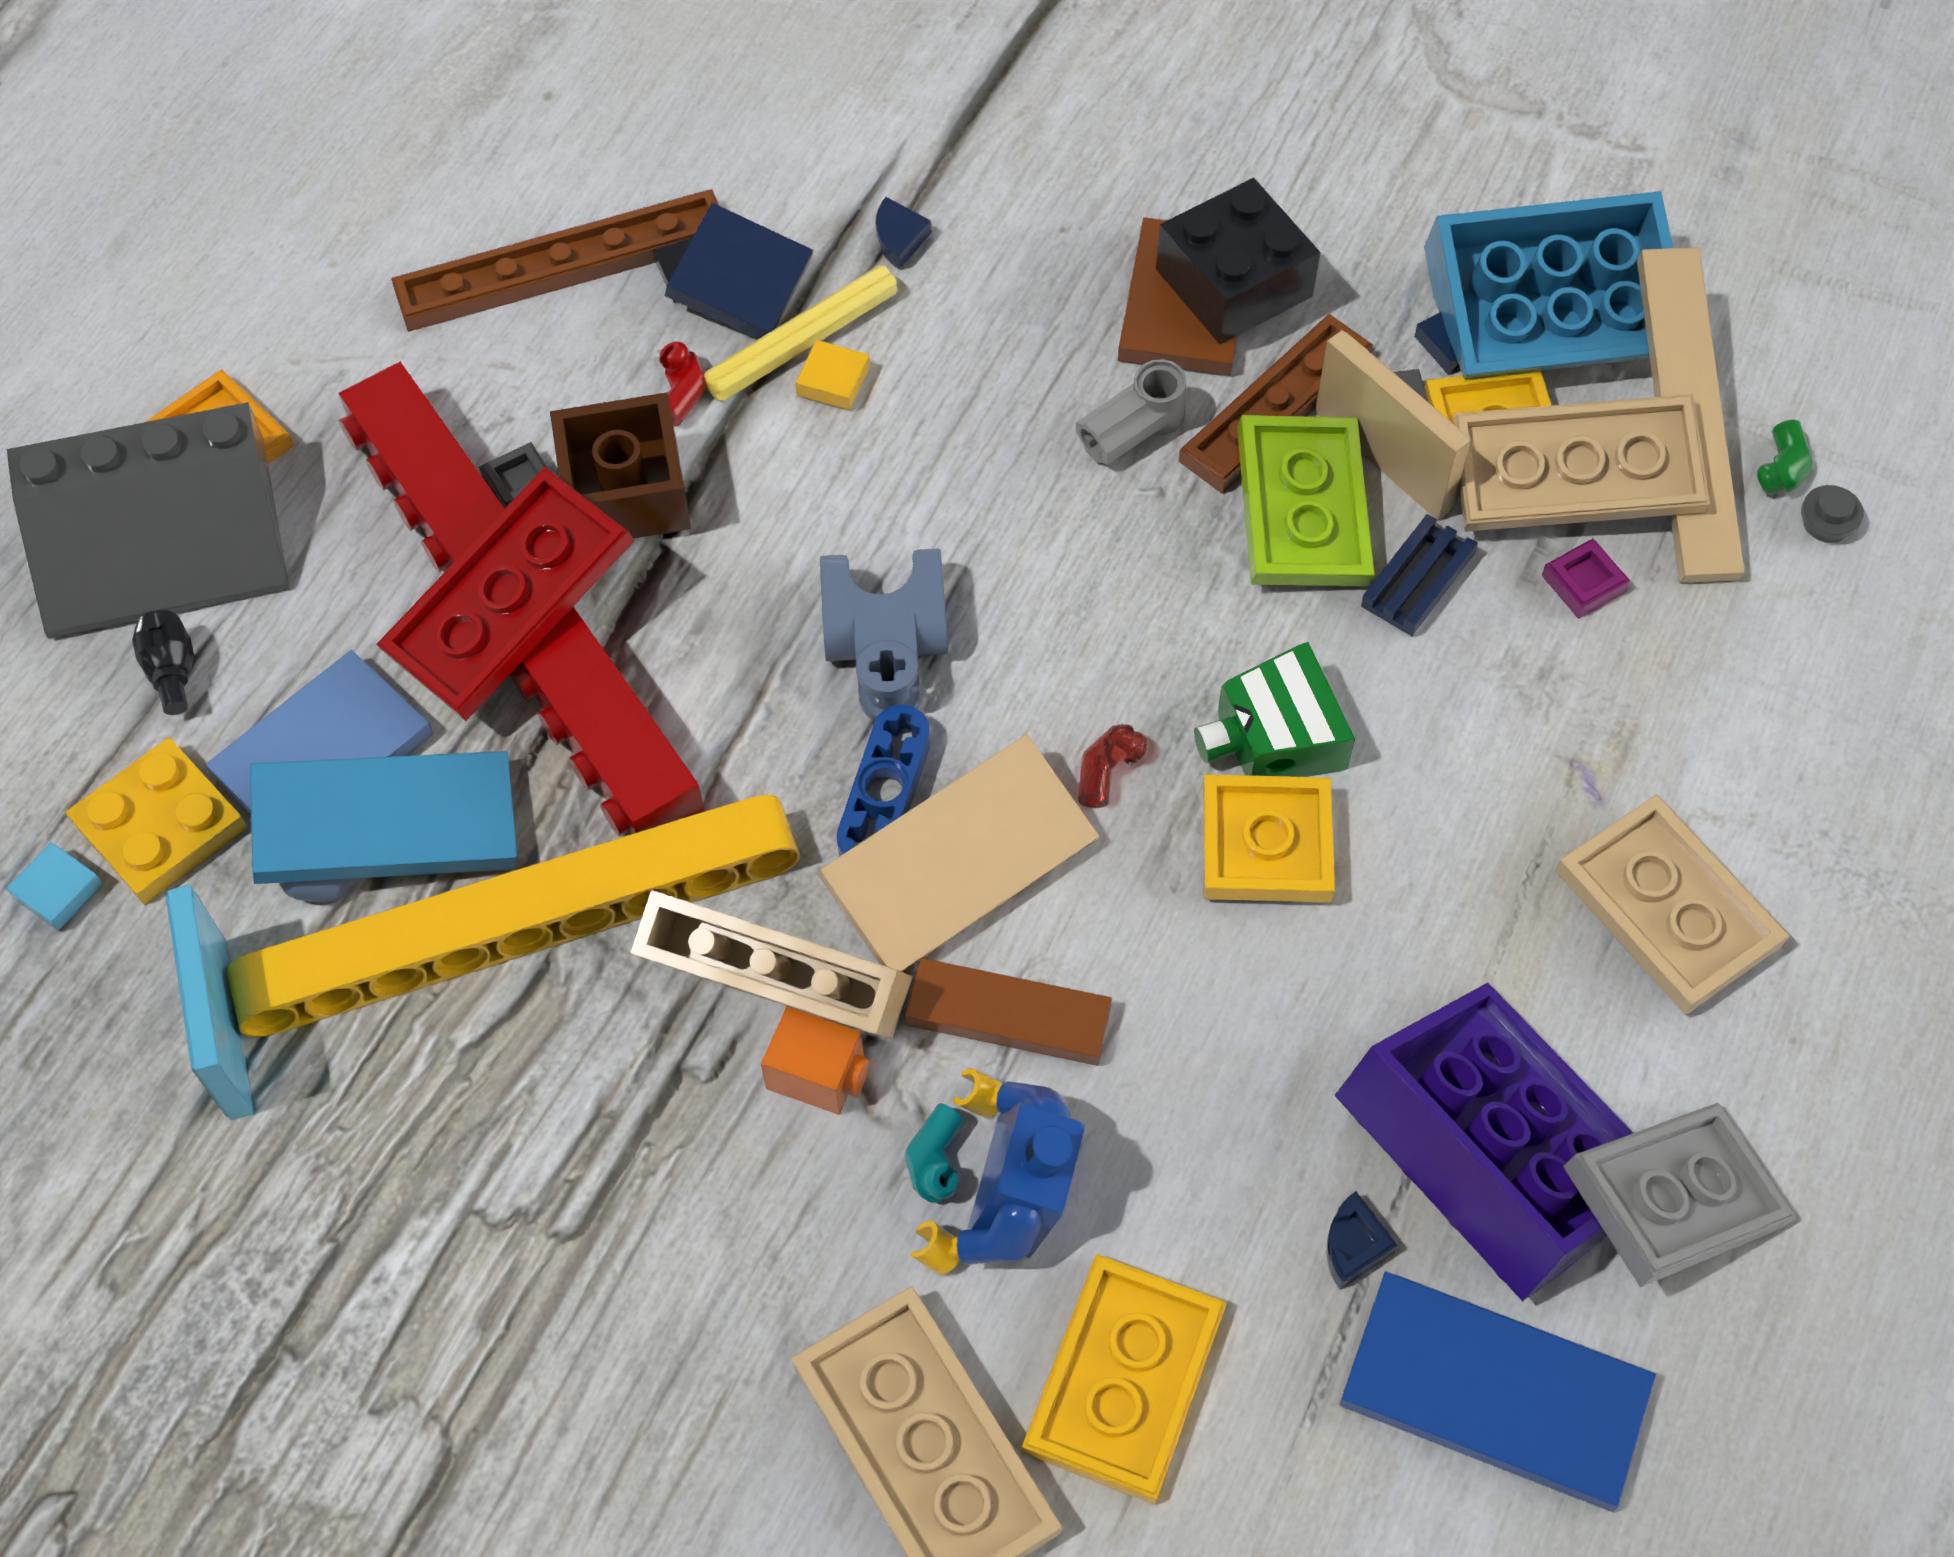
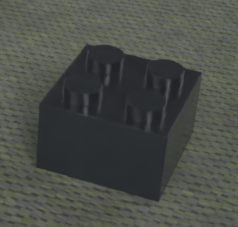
(1237, 260)

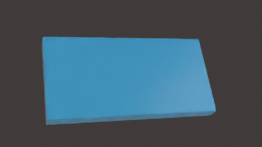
(381, 817)

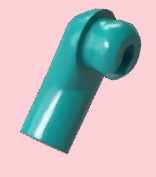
(927, 1155)

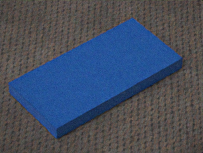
(1499, 1391)

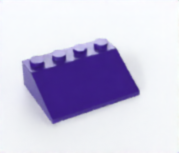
(1484, 1129)

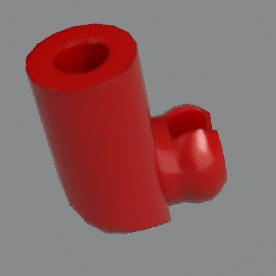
(684, 377)

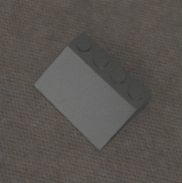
(148, 519)

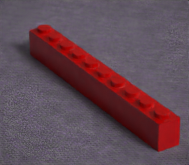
(569, 670)

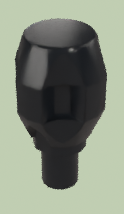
(165, 656)

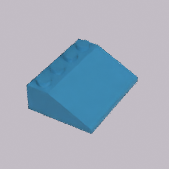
(1545, 282)

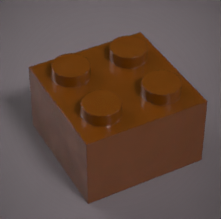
(625, 462)

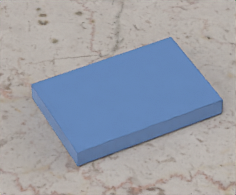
(334, 716)

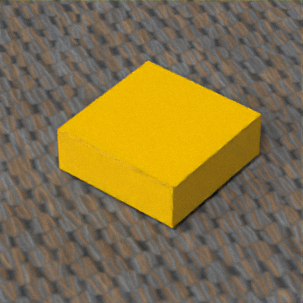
(832, 375)

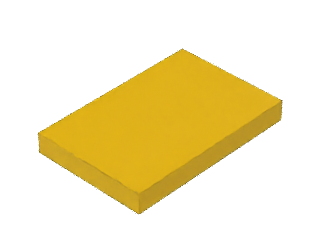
(1124, 1378)

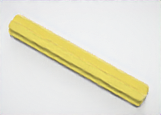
(800, 333)

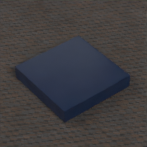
(738, 272)

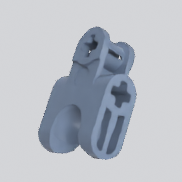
(884, 629)

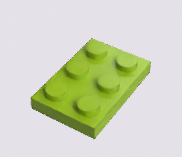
(1304, 501)

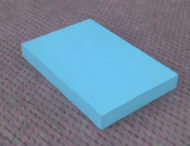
(207, 1003)

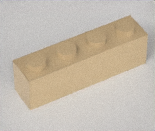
(772, 964)

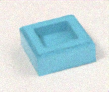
(54, 886)

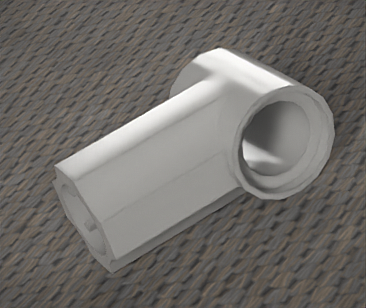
(1134, 412)

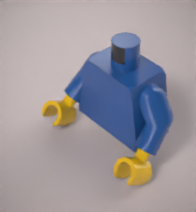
(1021, 1180)

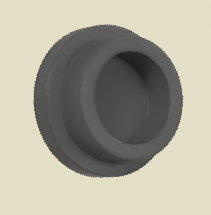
(1831, 513)

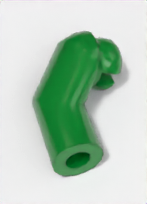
(1791, 463)

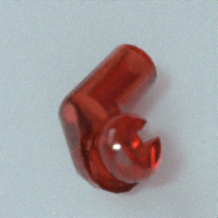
(1099, 759)

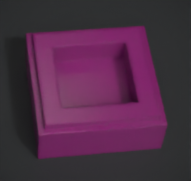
(1585, 578)

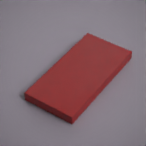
(505, 593)

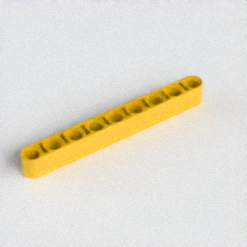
(508, 916)

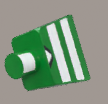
(1279, 720)

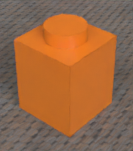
(815, 1061)

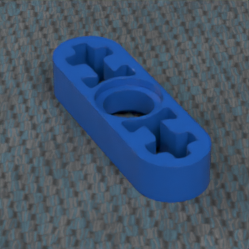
(878, 764)

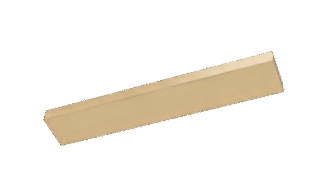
(1683, 365)

